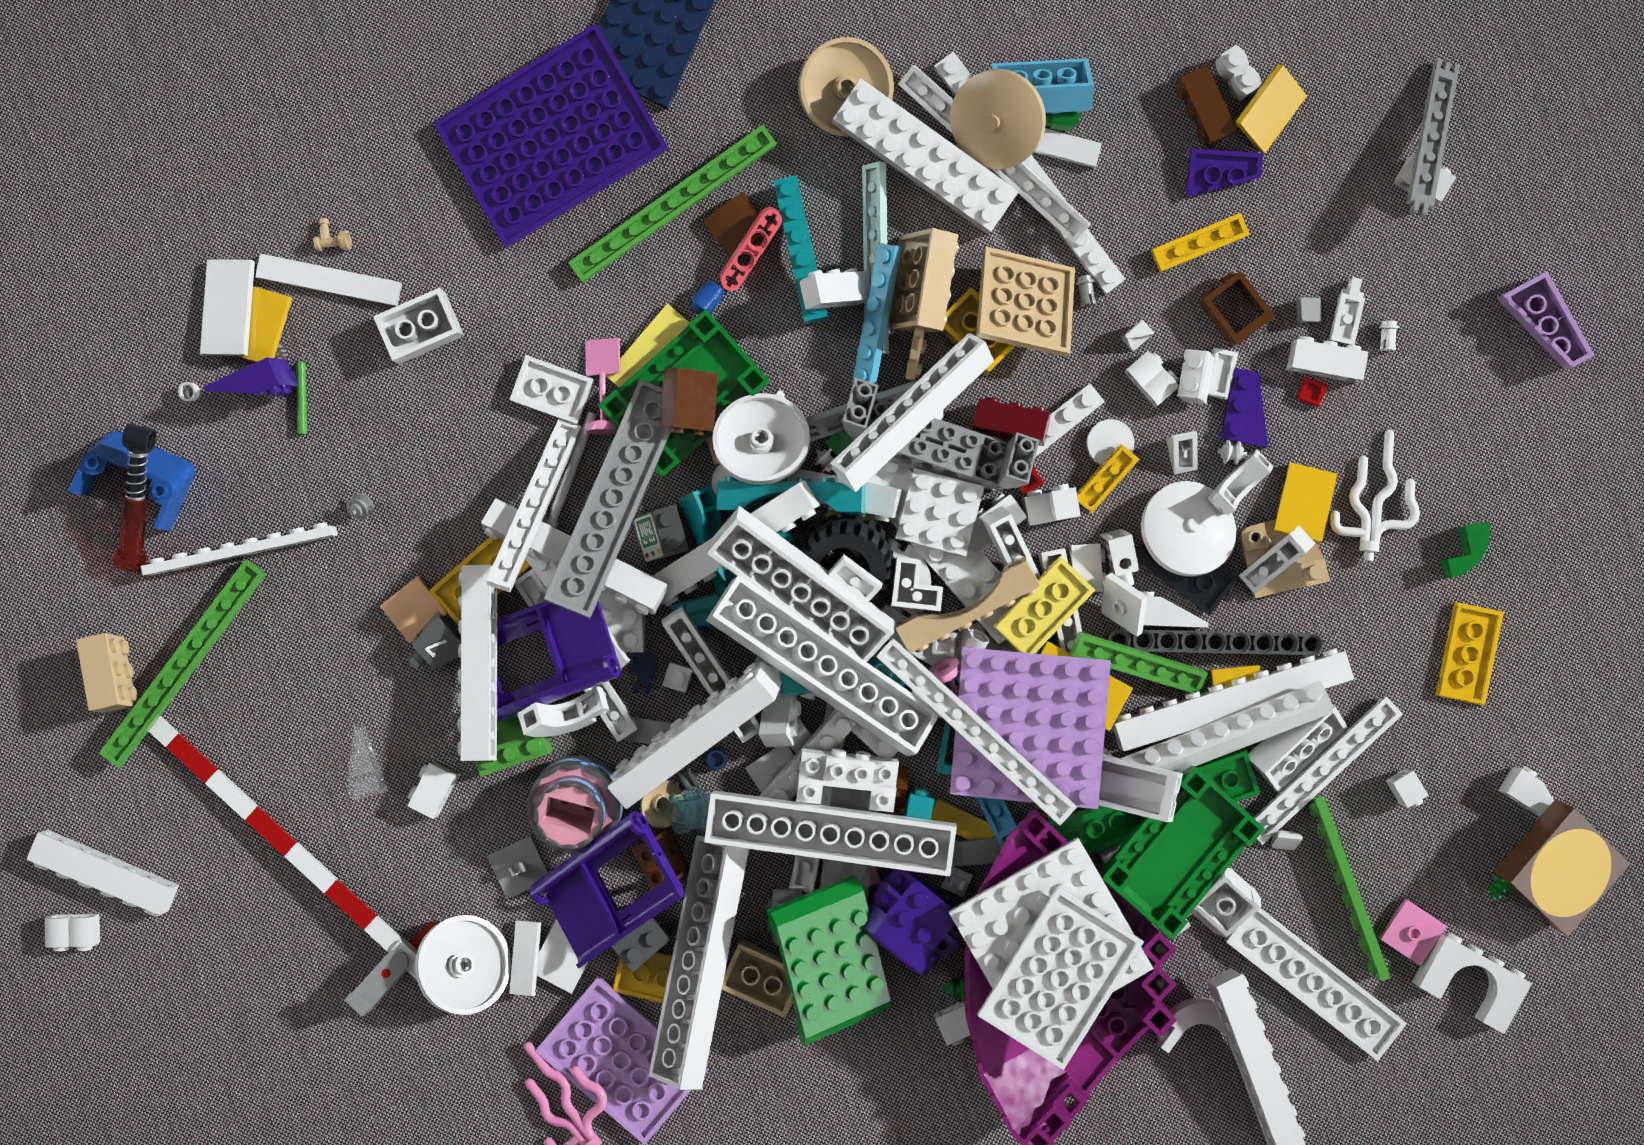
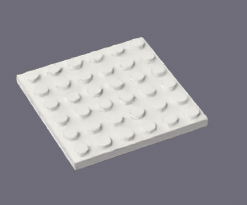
(1003, 914)

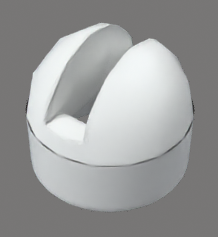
(186, 393)

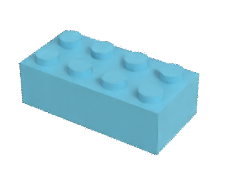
(1060, 83)

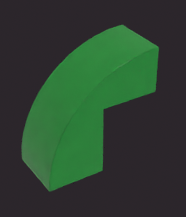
(1474, 542)

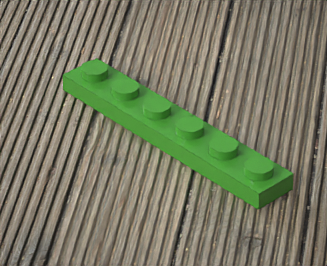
(1139, 663)

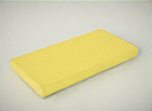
(653, 339)
(1038, 616)

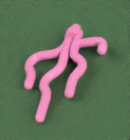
(578, 1126)

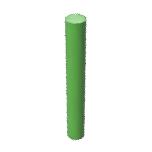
(301, 398)

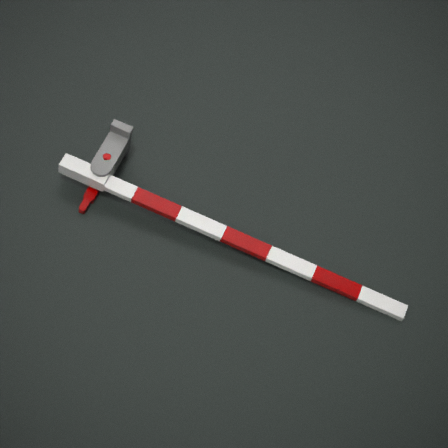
(401, 953)

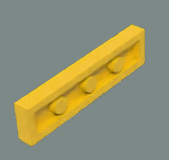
(1200, 242)

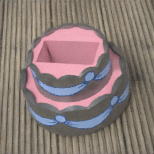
(571, 824)

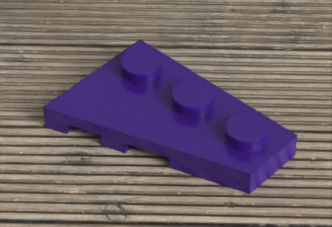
(1244, 411)

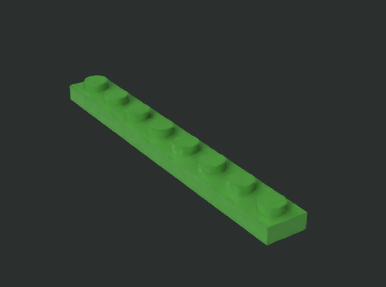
(1351, 896)

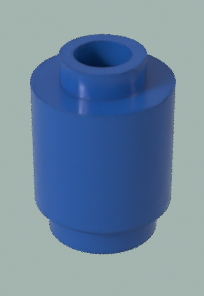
(707, 297)

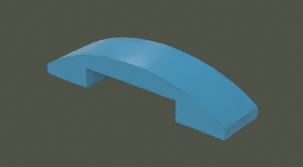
(998, 817)

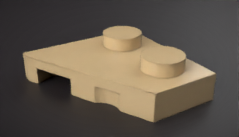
(917, 347)

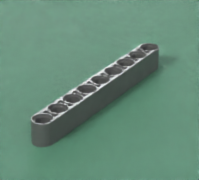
(1225, 644)

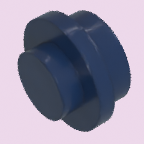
(715, 758)

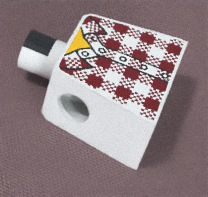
(1120, 545)

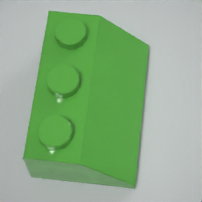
(514, 747)

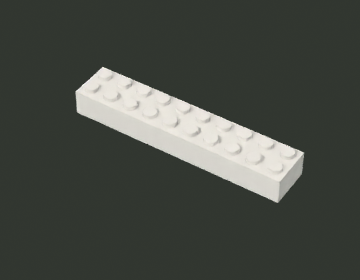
(823, 666)
(830, 833)
(698, 964)

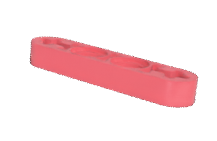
(753, 250)

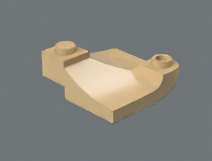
(1304, 572)

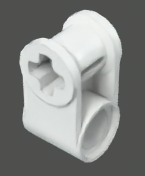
(972, 637)

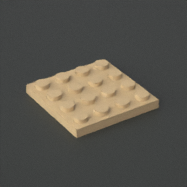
(1025, 302)

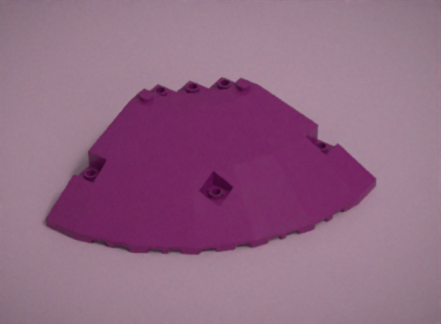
(1020, 1081)

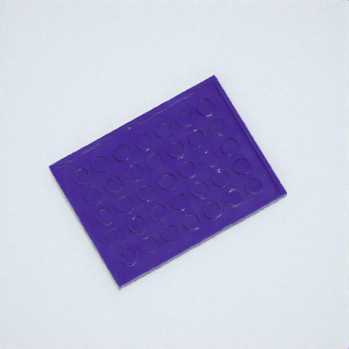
(551, 136)

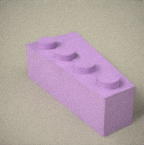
(1547, 318)

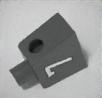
(435, 643)

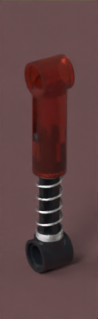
(130, 551)

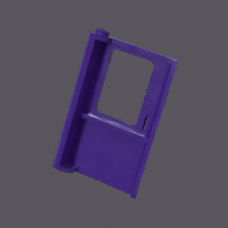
(578, 649)
(585, 904)

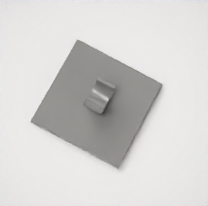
(517, 866)

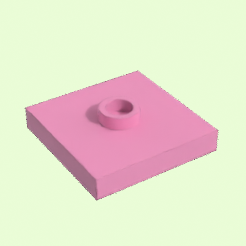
(1412, 931)

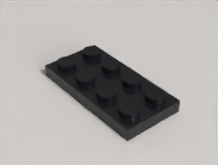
(1202, 591)

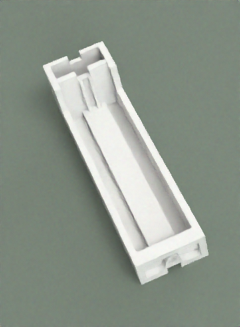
(1139, 788)

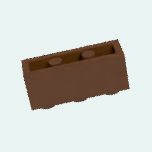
(1205, 106)

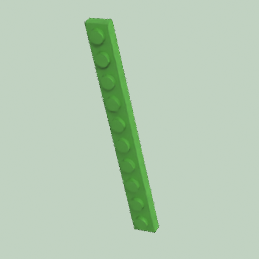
(673, 203)
(182, 663)

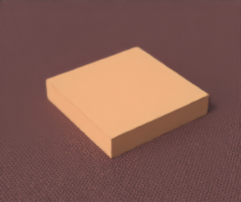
(412, 608)

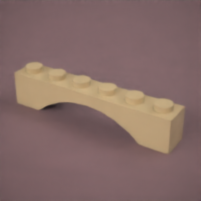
(923, 628)

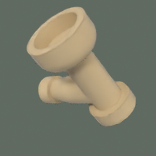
(342, 240)

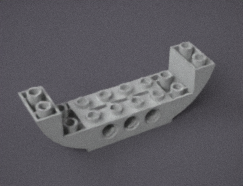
(948, 447)

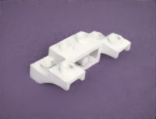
(849, 771)

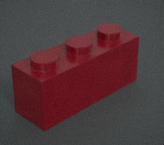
(1006, 419)

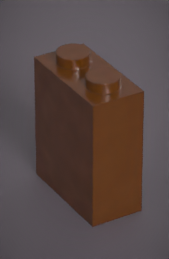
(688, 400)

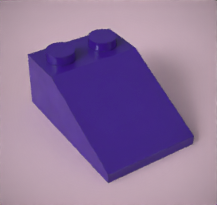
(264, 377)

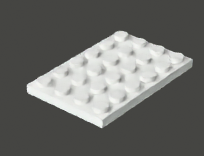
(1060, 978)

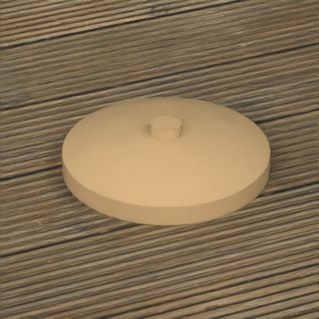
(833, 73)
(998, 118)

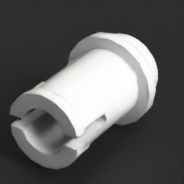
(1388, 335)

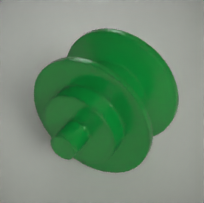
(1498, 889)
(955, 988)

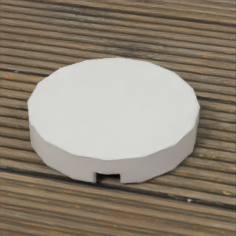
(1106, 437)

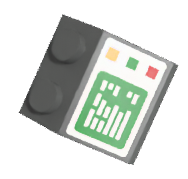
(661, 534)

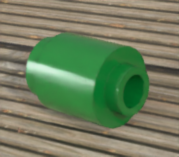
(1062, 121)

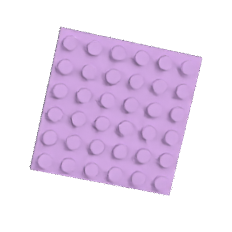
(1043, 708)

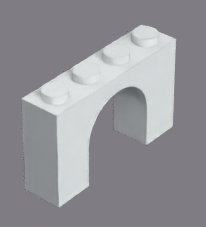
(1505, 986)

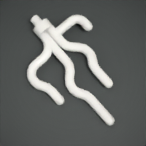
(1372, 527)

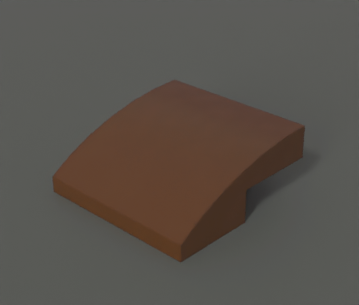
(732, 223)

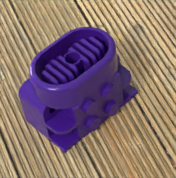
(912, 920)

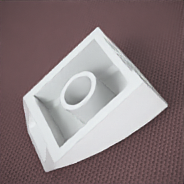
(1227, 904)

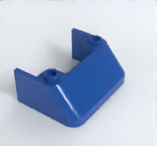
(169, 475)

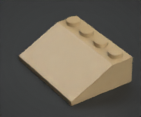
(923, 281)

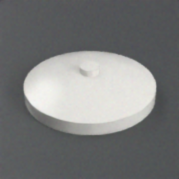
(761, 439)
(1187, 530)
(463, 965)

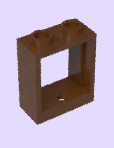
(1220, 322)
(649, 867)

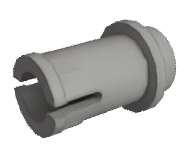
(1086, 292)

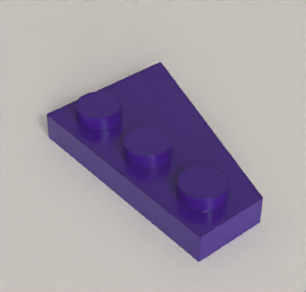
(1220, 168)

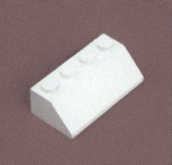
(1291, 752)

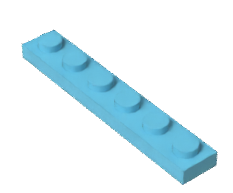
(877, 312)

